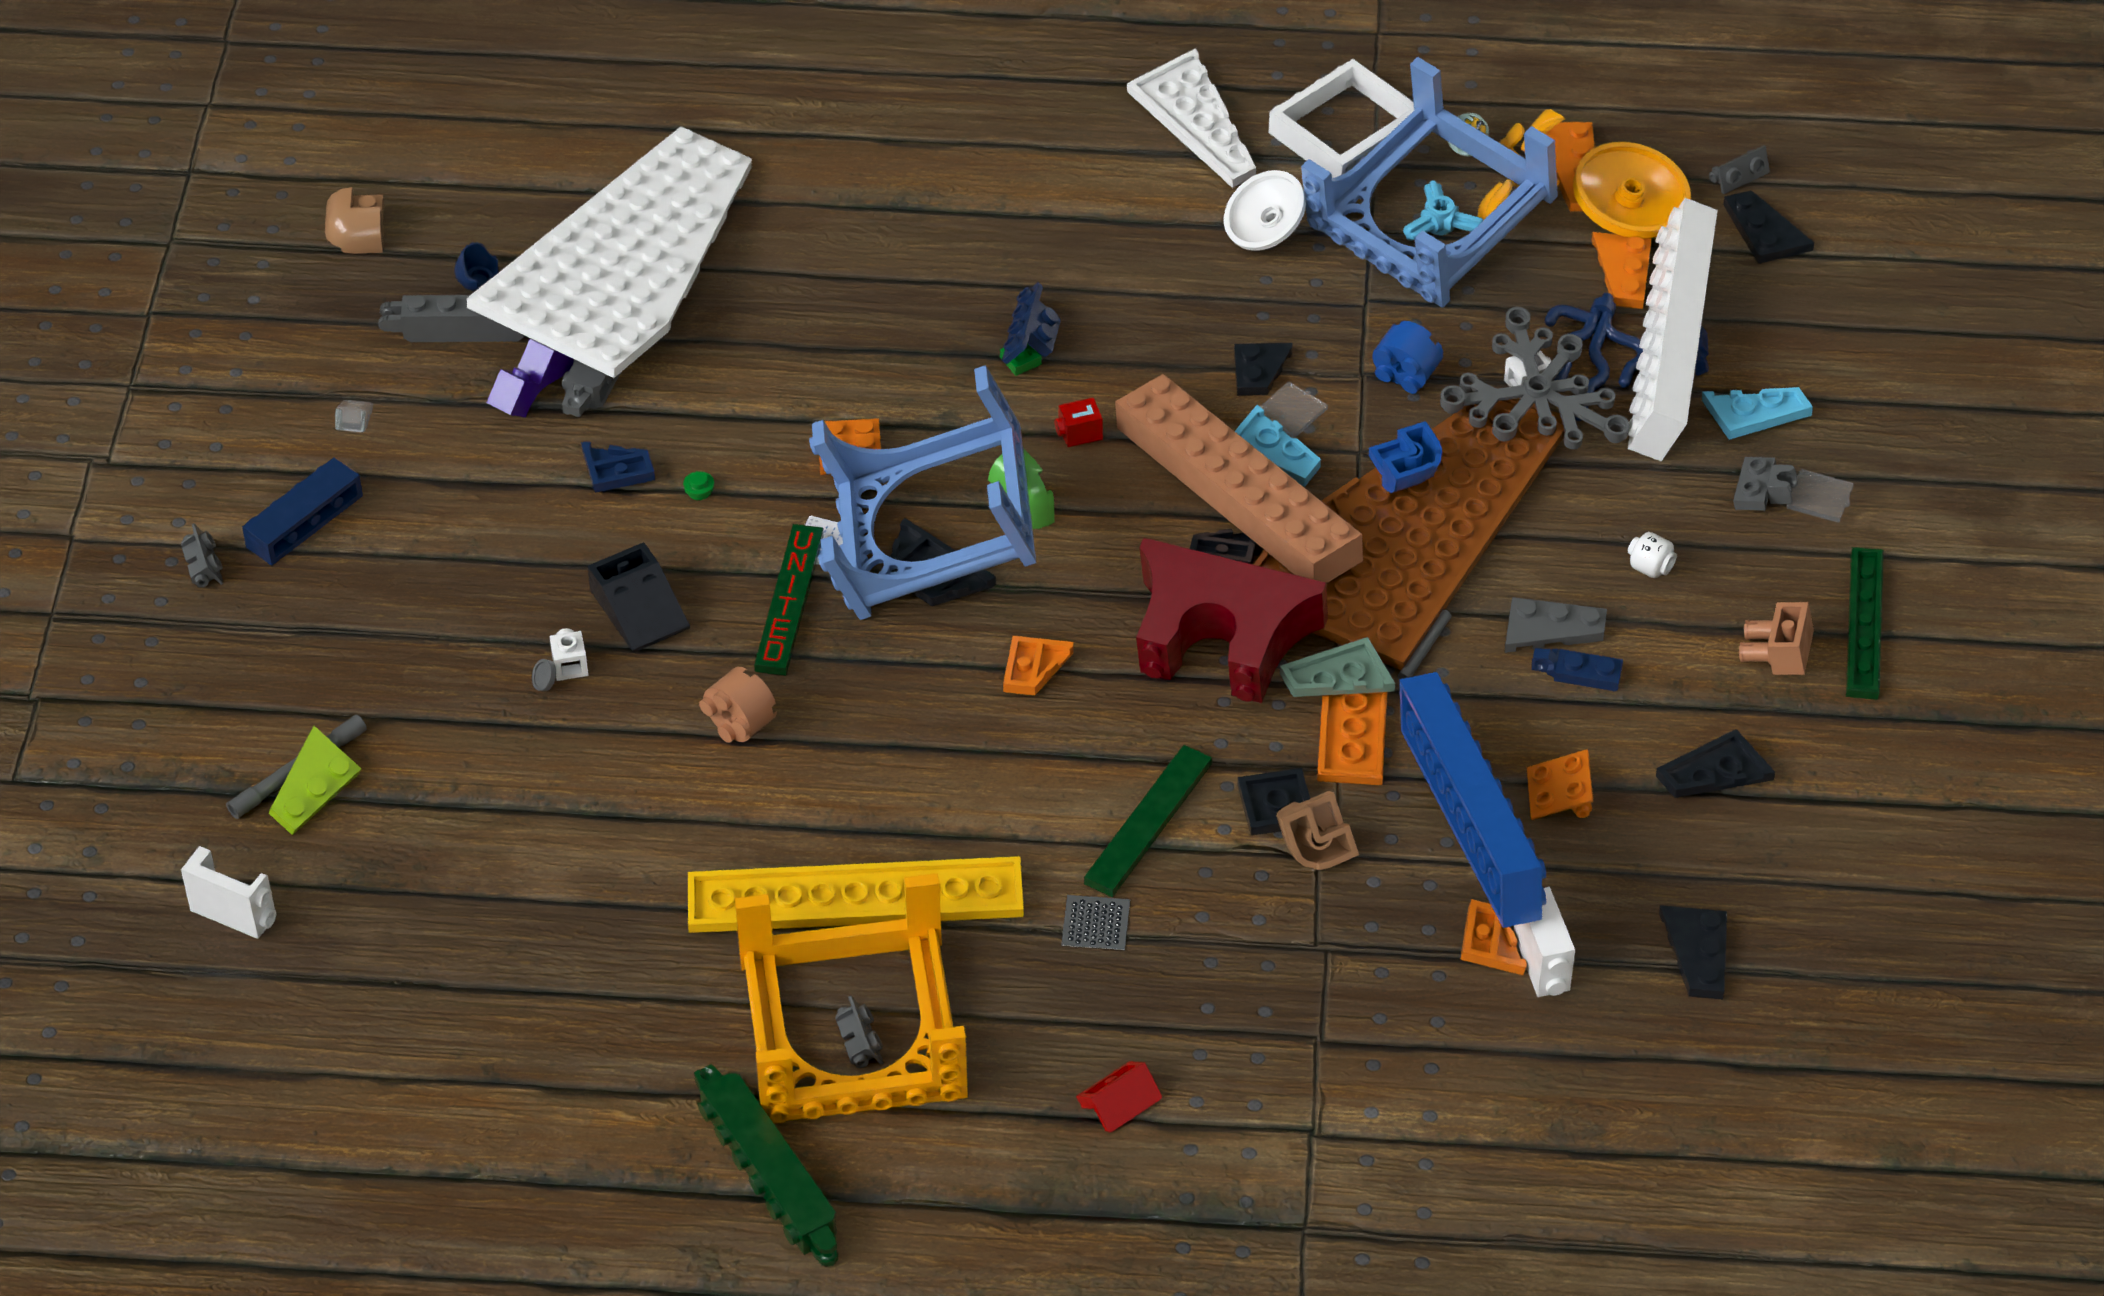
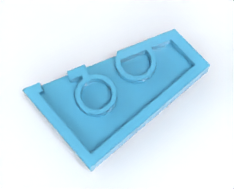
(1748, 413)
(1279, 447)

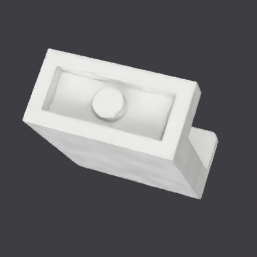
(226, 899)

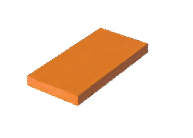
(1352, 738)

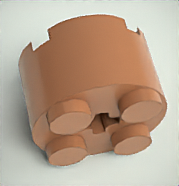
(738, 705)

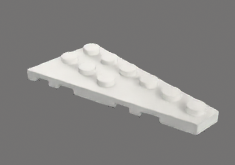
(1194, 112)

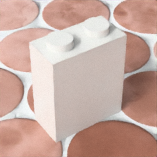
(1547, 950)

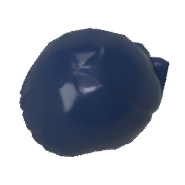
(475, 266)

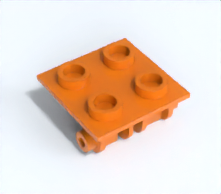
(1561, 786)

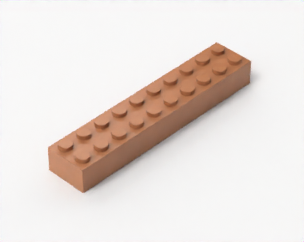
(1238, 481)

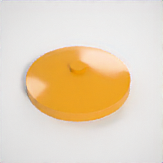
(1629, 188)

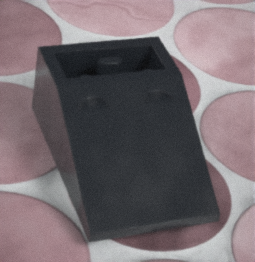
(637, 597)

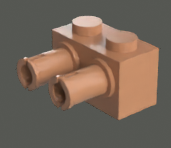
(1788, 636)

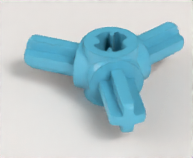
(1440, 215)

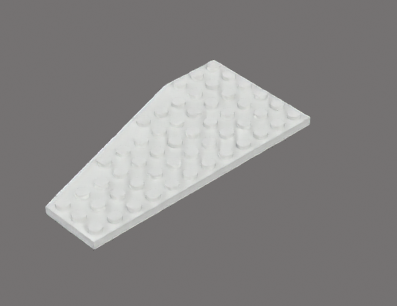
(624, 259)

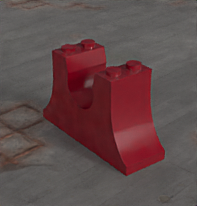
(1224, 599)

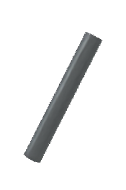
(1425, 645)

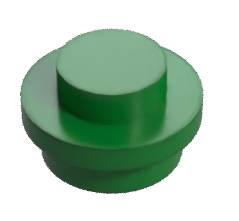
(698, 485)

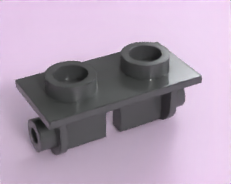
(1741, 170)
(201, 558)
(866, 1043)

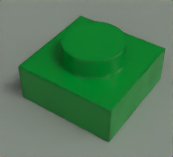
(1024, 361)

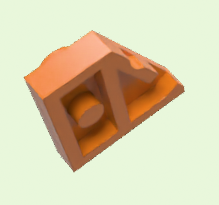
(1488, 942)

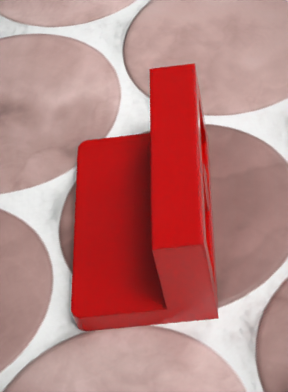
(1121, 1095)

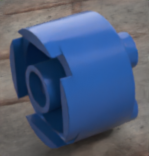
(1407, 356)

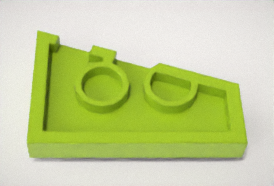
(313, 781)

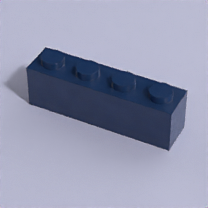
(302, 511)

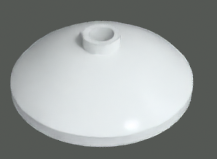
(1265, 210)

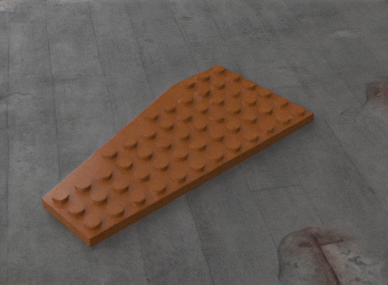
(1428, 535)

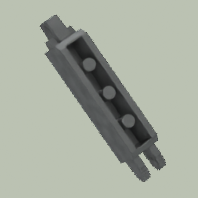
(441, 320)
(585, 388)

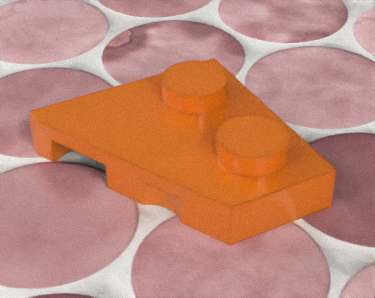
(1034, 663)

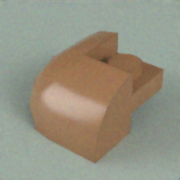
(355, 222)
(1317, 832)

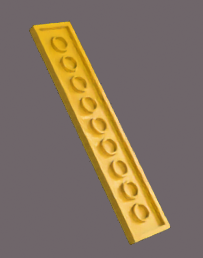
(855, 892)

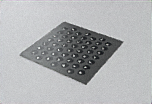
(1095, 922)

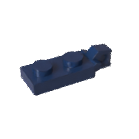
(1579, 668)

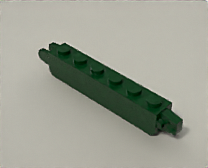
(769, 1162)

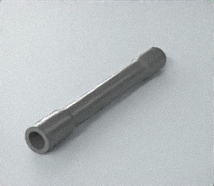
(254, 795)

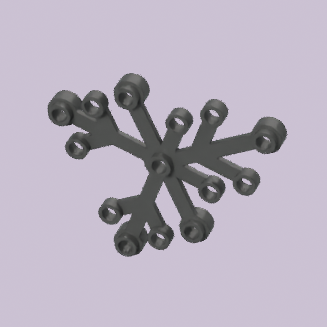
(1536, 389)

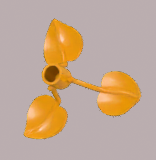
(1500, 191)

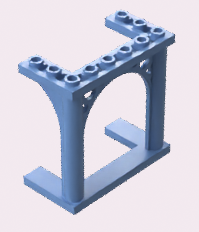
(1434, 264)
(863, 469)

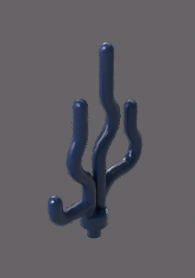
(1598, 321)

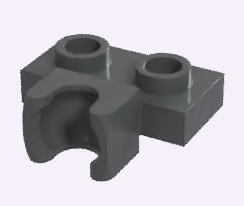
(1764, 480)

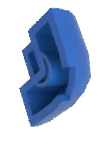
(1408, 458)

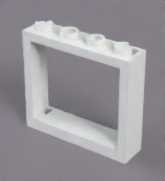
(1286, 130)

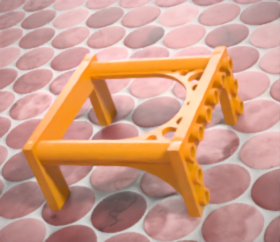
(878, 1090)

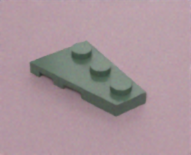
(1338, 671)

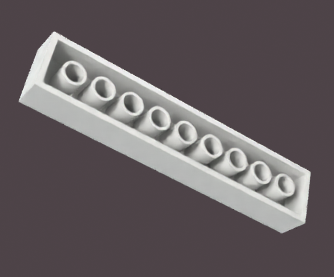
(1672, 329)

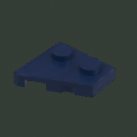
(617, 466)

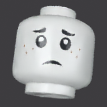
(1652, 555)

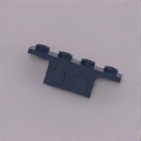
(1031, 325)

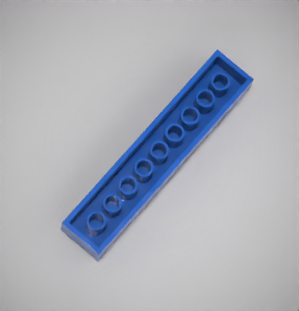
(1472, 800)

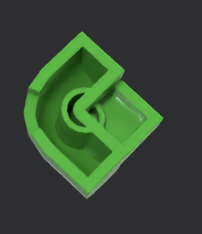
(1040, 500)

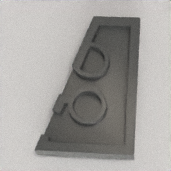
(1552, 622)

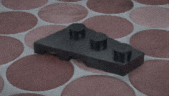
(1764, 229)
(1715, 766)
(1699, 947)

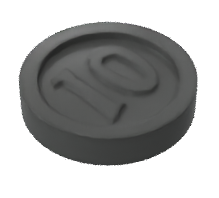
(543, 675)

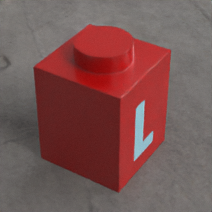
(1079, 422)

